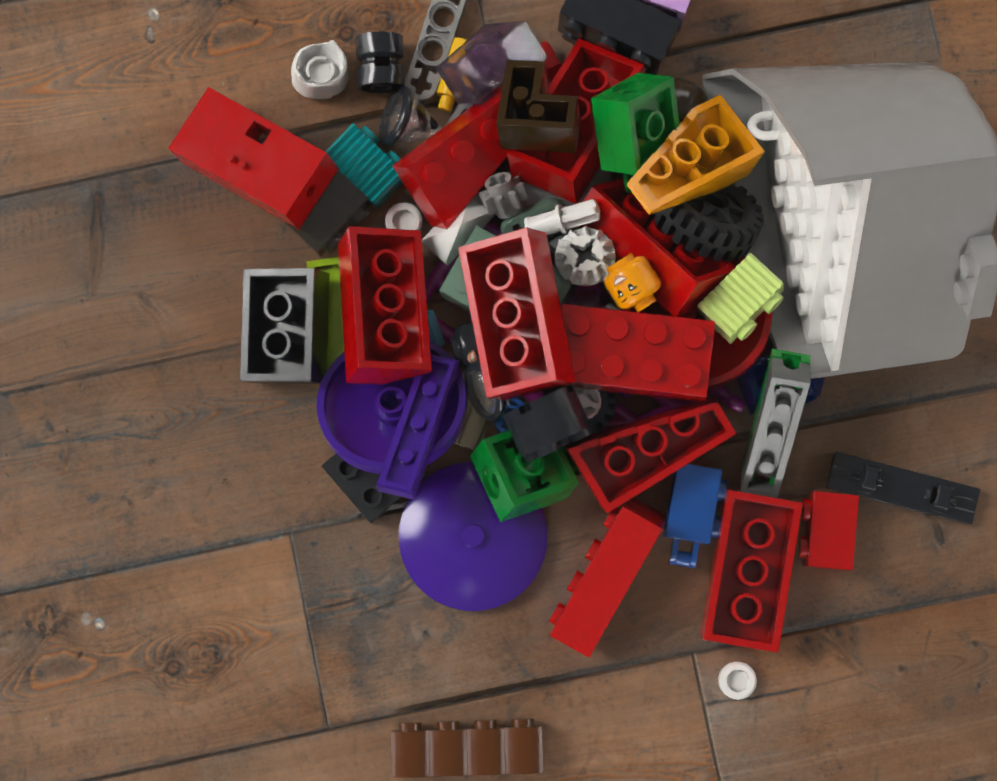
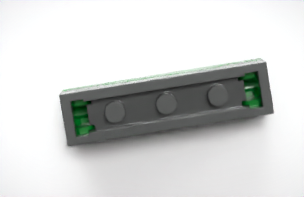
(775, 422)

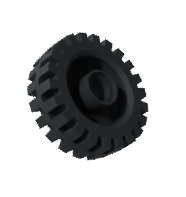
(715, 224)

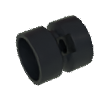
(379, 49)

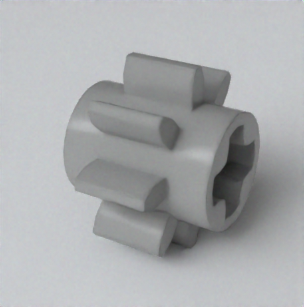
(503, 195)

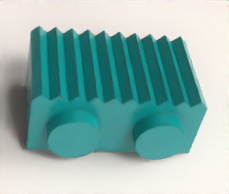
(366, 164)

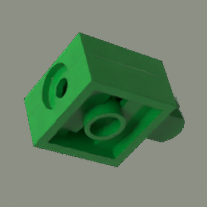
(634, 121)
(522, 486)

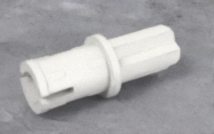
(565, 217)

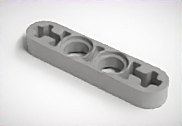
(433, 34)

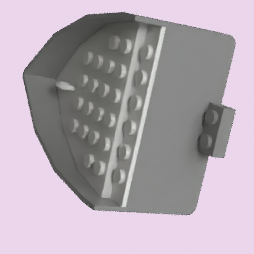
(870, 208)

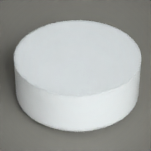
(403, 217)
(737, 680)

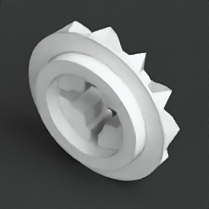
(590, 271)

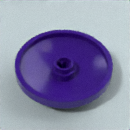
(364, 417)
(460, 547)

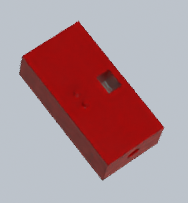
(254, 158)

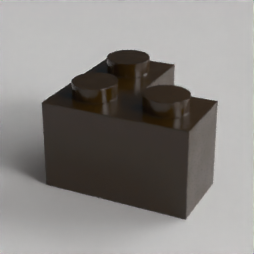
(530, 116)

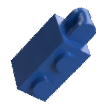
(693, 511)

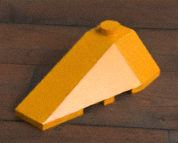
(697, 158)

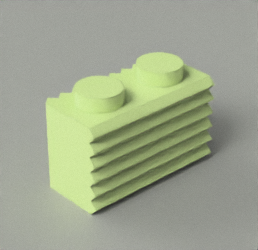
(742, 299)

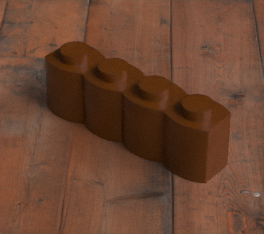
(467, 751)

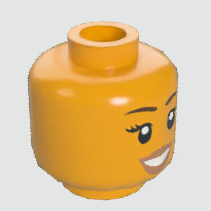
(632, 282)

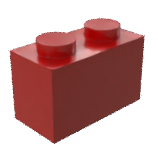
(829, 530)

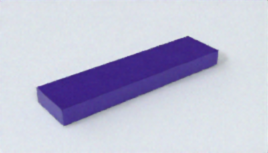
(418, 429)

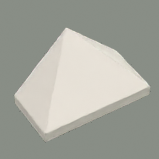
(446, 242)

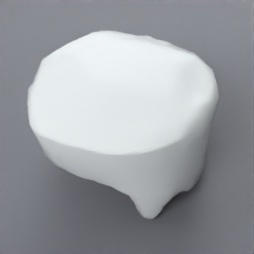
(320, 70)

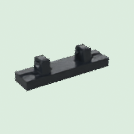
(902, 488)

